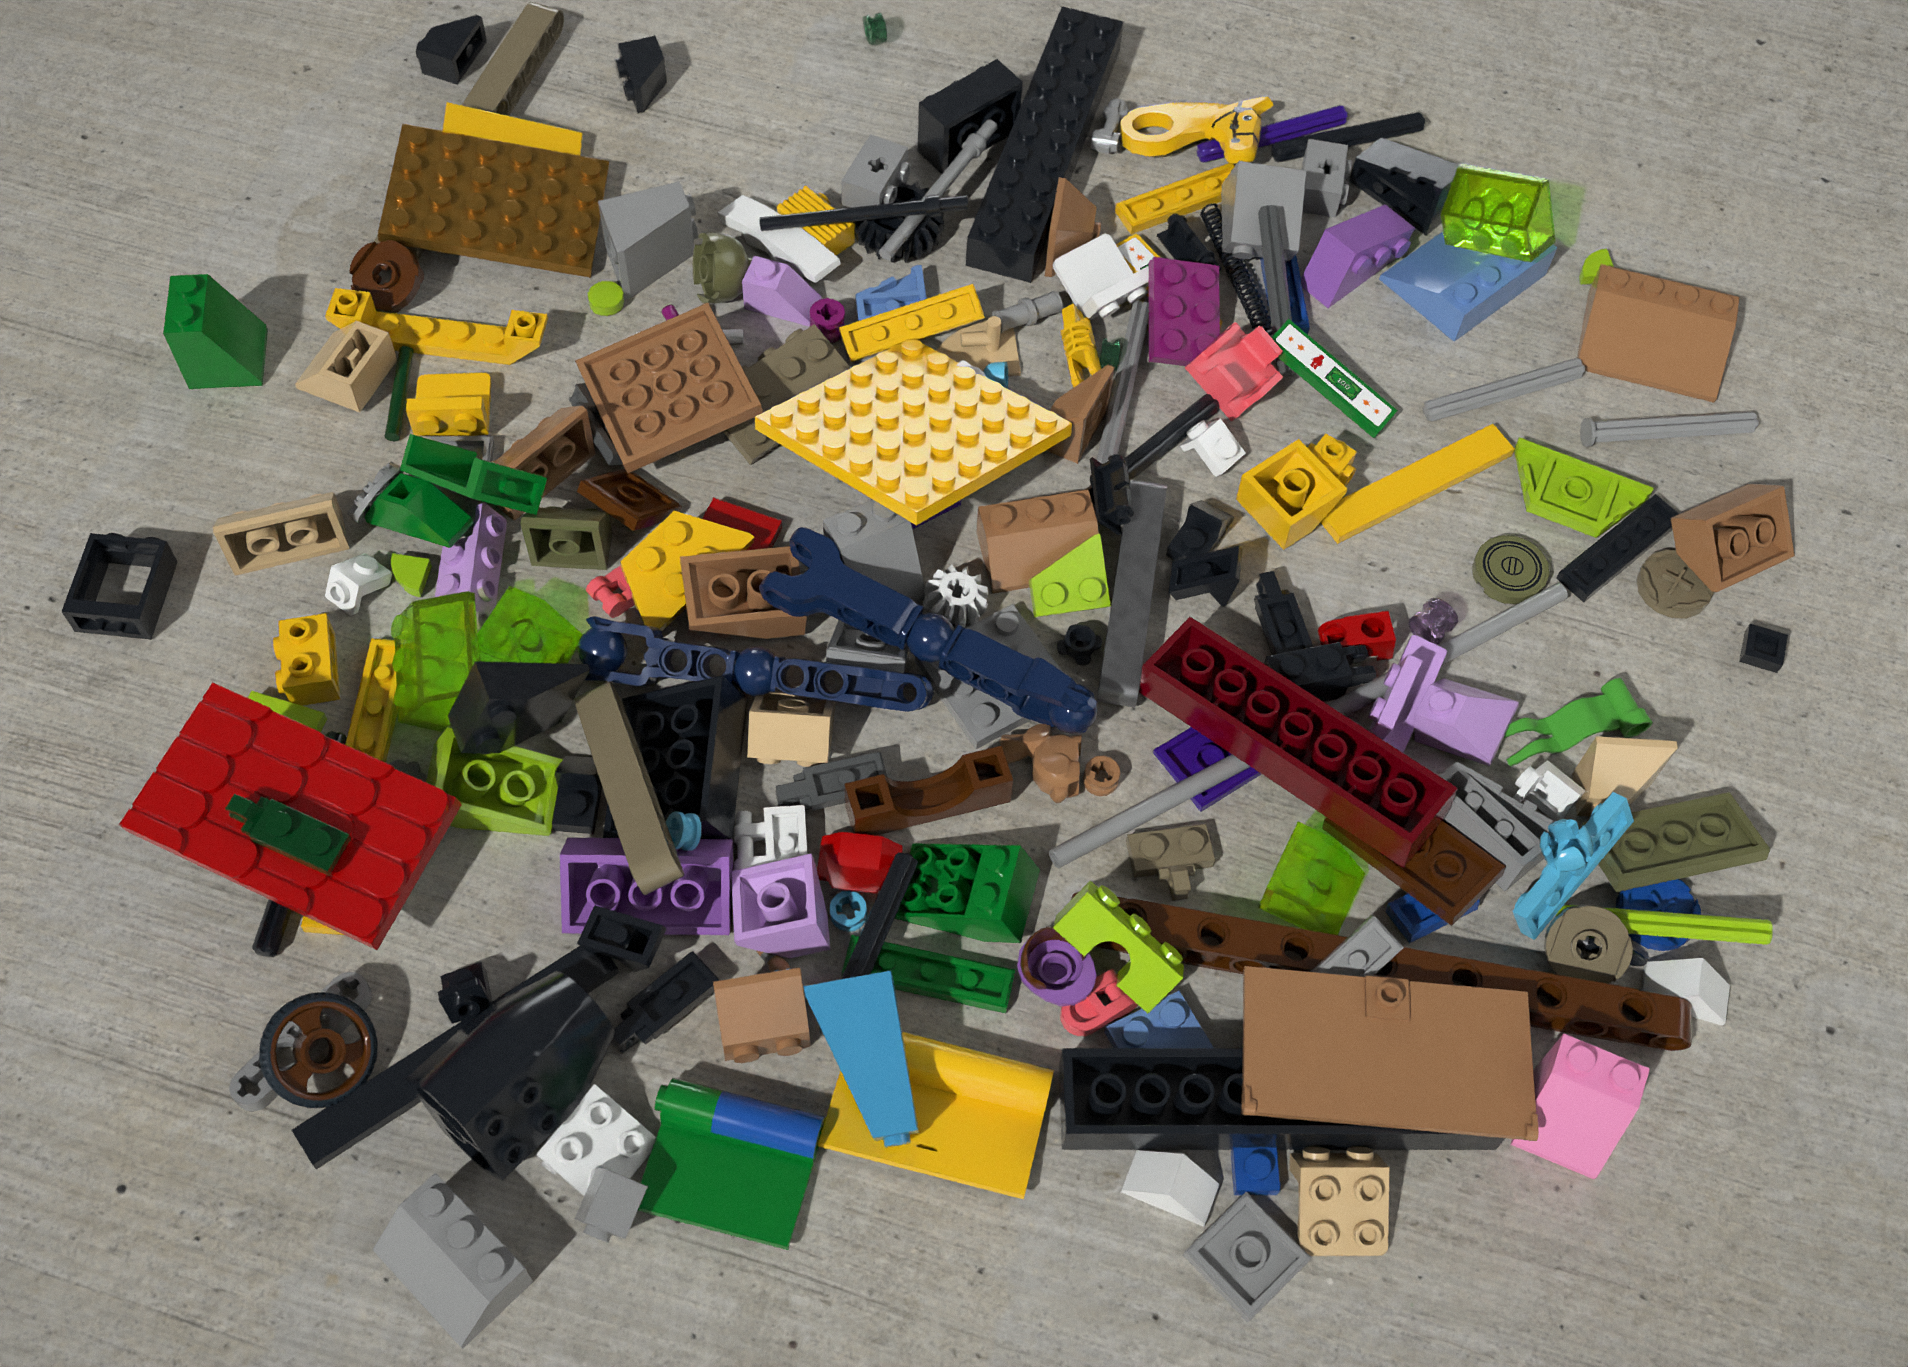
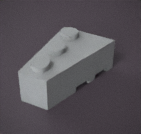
(1496, 822)

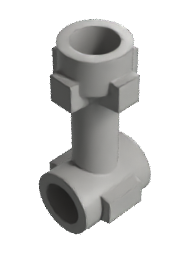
(1107, 139)

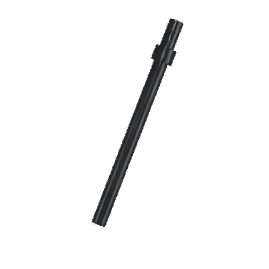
(932, 206)

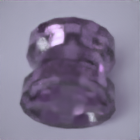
(1434, 620)

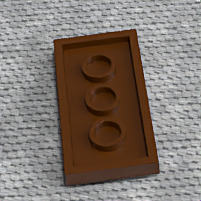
(1443, 874)

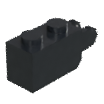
(1324, 669)

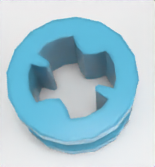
(684, 830)
(855, 901)

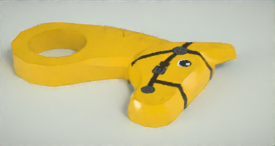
(1232, 125)

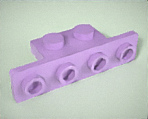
(475, 562)
(1407, 684)

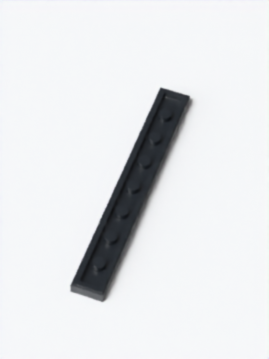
(390, 1095)

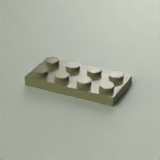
(1683, 842)

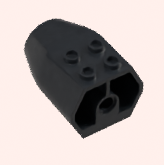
(515, 1071)

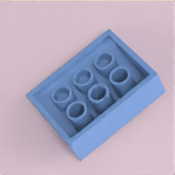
(1460, 285)

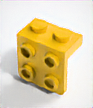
(450, 405)

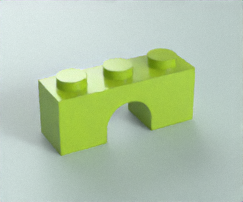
(1096, 918)

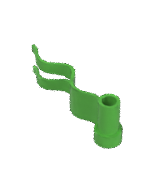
(1581, 719)

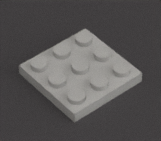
(976, 712)

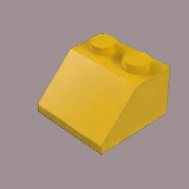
(1290, 493)

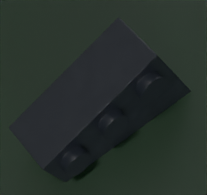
(1405, 181)

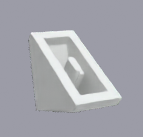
(1693, 981)
(1171, 1184)

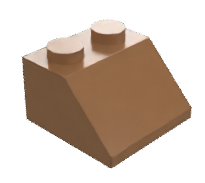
(762, 1015)

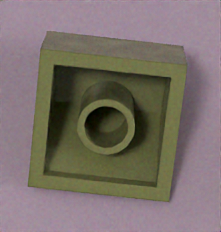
(568, 538)

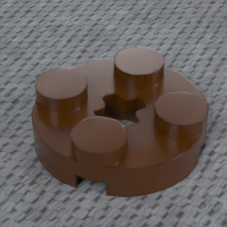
(405, 274)

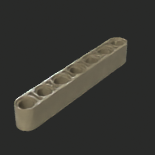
(628, 789)

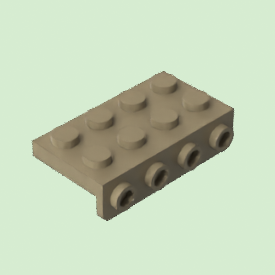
(781, 375)

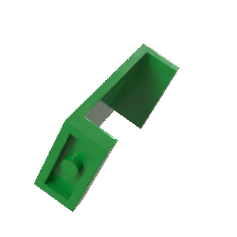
(472, 477)

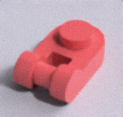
(602, 589)
(1091, 1014)

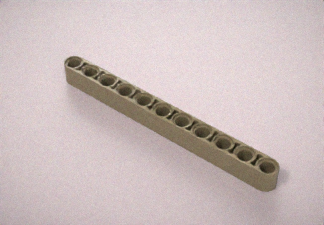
(514, 64)

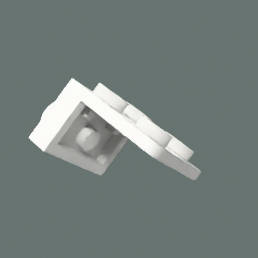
(1100, 277)

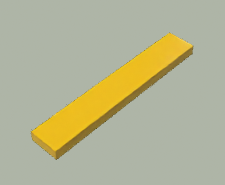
(1417, 482)

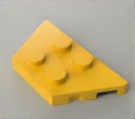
(655, 566)

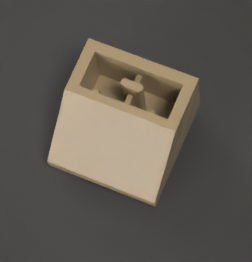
(350, 366)

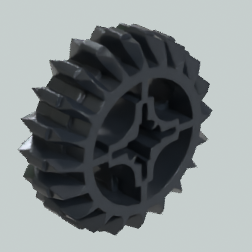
(876, 232)

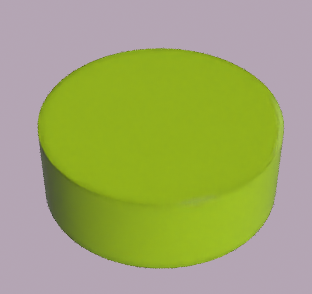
(606, 298)

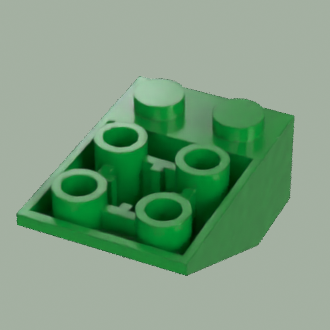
(971, 890)

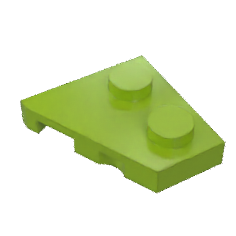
(1072, 582)

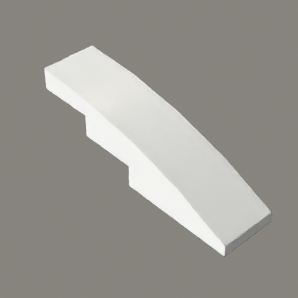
(787, 246)

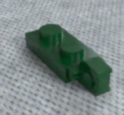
(290, 832)

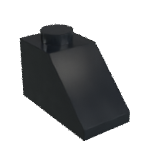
(451, 48)

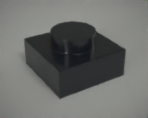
(1763, 648)

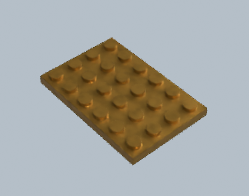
(494, 201)

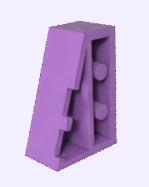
(1354, 253)

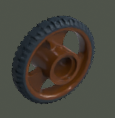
(305, 1013)

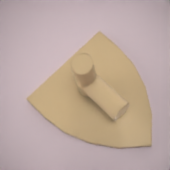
(983, 344)

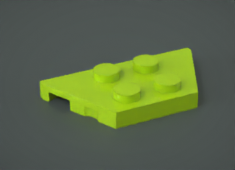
(1574, 490)

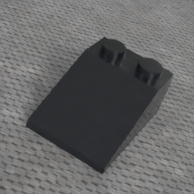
(512, 703)

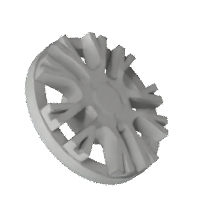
(372, 491)

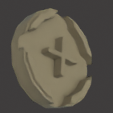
(1672, 586)

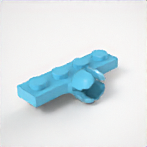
(1570, 859)

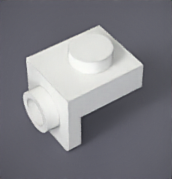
(1214, 445)
(354, 579)
(1549, 790)

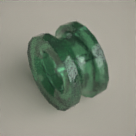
(875, 28)
(1110, 353)

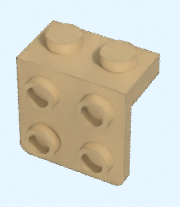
(1342, 1201)

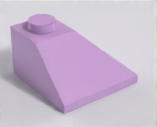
(1463, 720)
(780, 908)

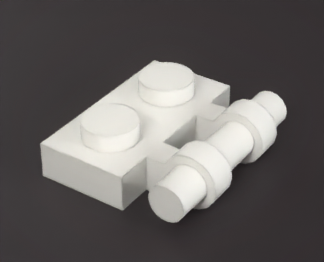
(783, 834)

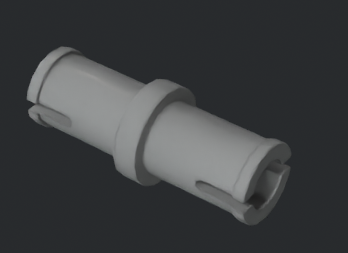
(1029, 310)

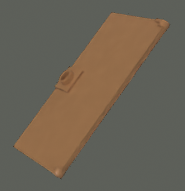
(1387, 1053)

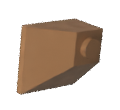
(1071, 223)
(1085, 409)

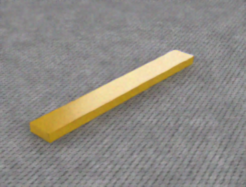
(371, 720)

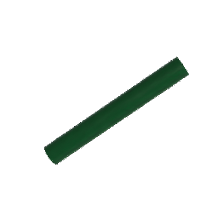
(399, 393)

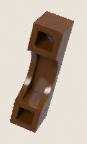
(971, 784)

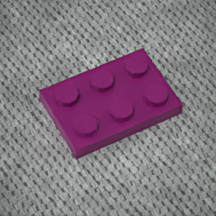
(1182, 309)

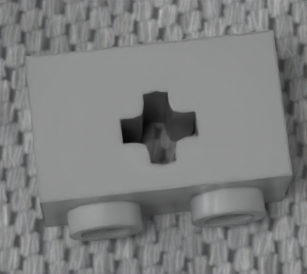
(875, 173)
(1325, 173)

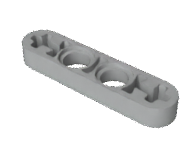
(252, 1070)

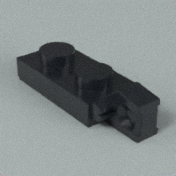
(1280, 616)
(664, 1002)

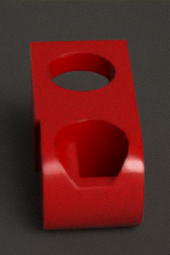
(1368, 629)

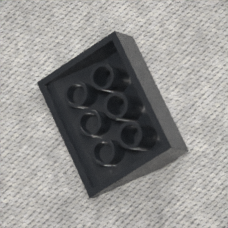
(691, 751)

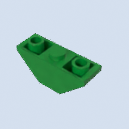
(419, 511)

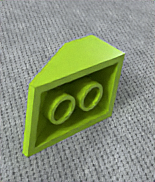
(497, 790)

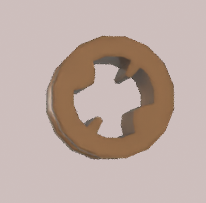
(1101, 788)

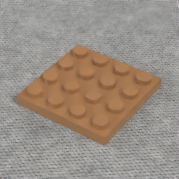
(668, 387)

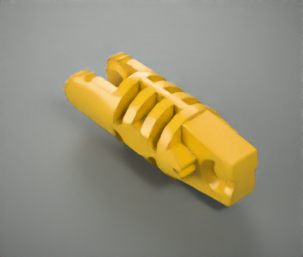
(1079, 344)

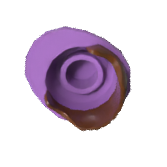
(1055, 969)

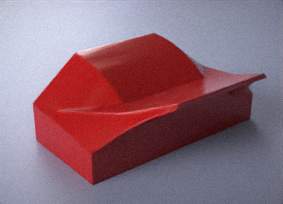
(856, 861)

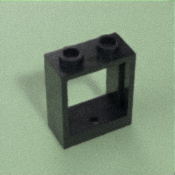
(118, 619)

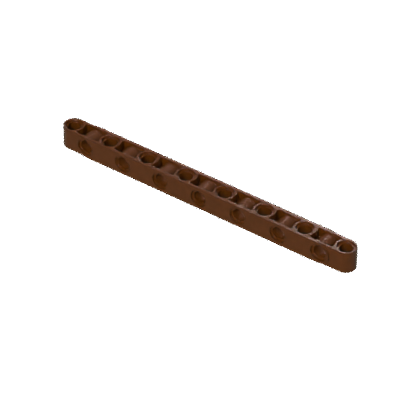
(1577, 1004)

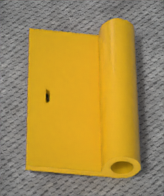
(970, 1110)

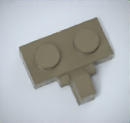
(1171, 855)

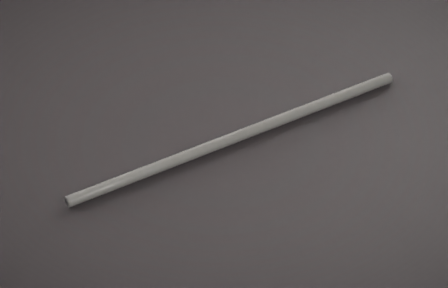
(1345, 704)

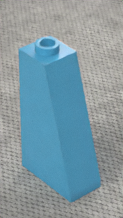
(868, 1045)

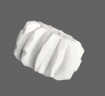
(956, 596)

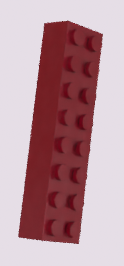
(1297, 741)

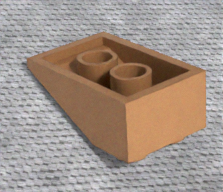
(726, 596)

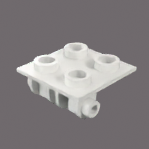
(596, 1137)

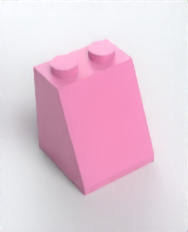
(1583, 1104)

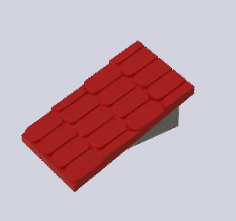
(255, 752)

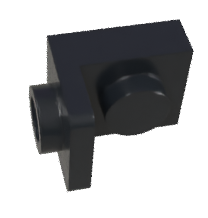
(465, 992)

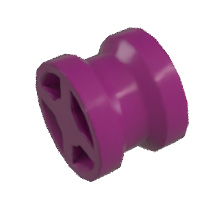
(828, 317)

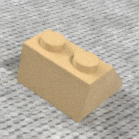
(790, 729)

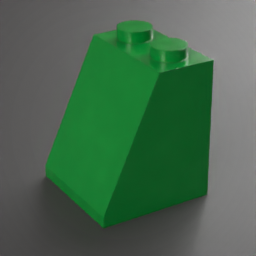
(213, 334)

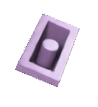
(777, 291)

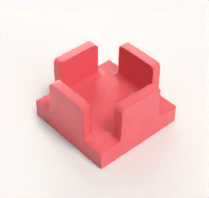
(1237, 368)

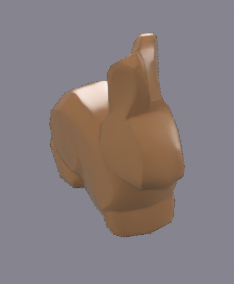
(1053, 759)

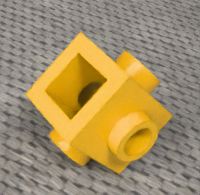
(1336, 457)

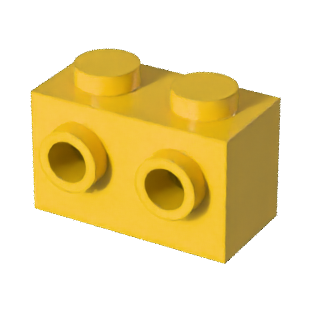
(307, 660)

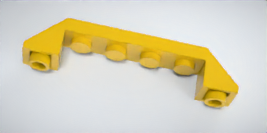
(443, 336)

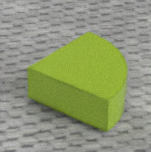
(1592, 265)
(411, 572)

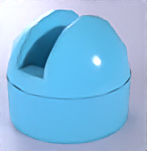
(998, 372)

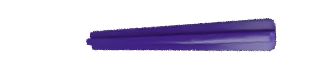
(1282, 131)

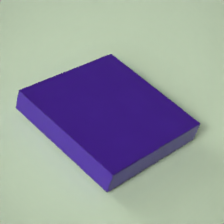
(1194, 752)

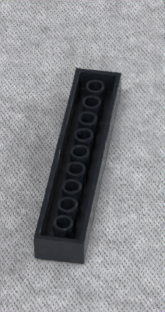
(1044, 144)
(1195, 1104)

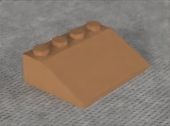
(1657, 332)

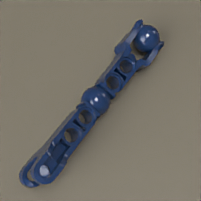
(751, 670)
(1023, 683)

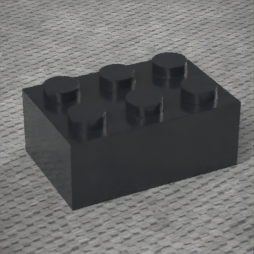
(963, 108)

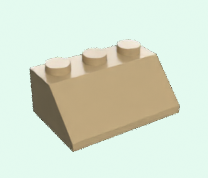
(282, 533)

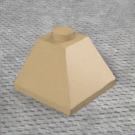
(1619, 767)

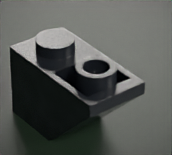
(643, 69)

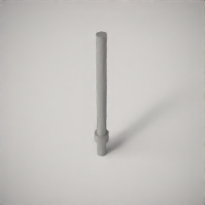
(971, 148)

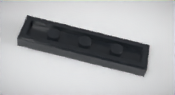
(1618, 548)

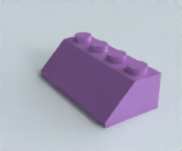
(599, 875)

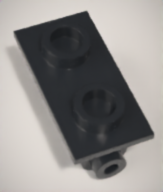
(1183, 242)
(1111, 506)

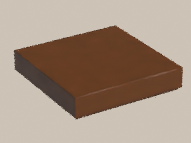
(628, 498)

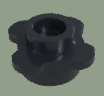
(1082, 635)

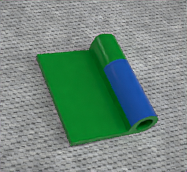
(730, 1162)

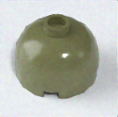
(719, 267)

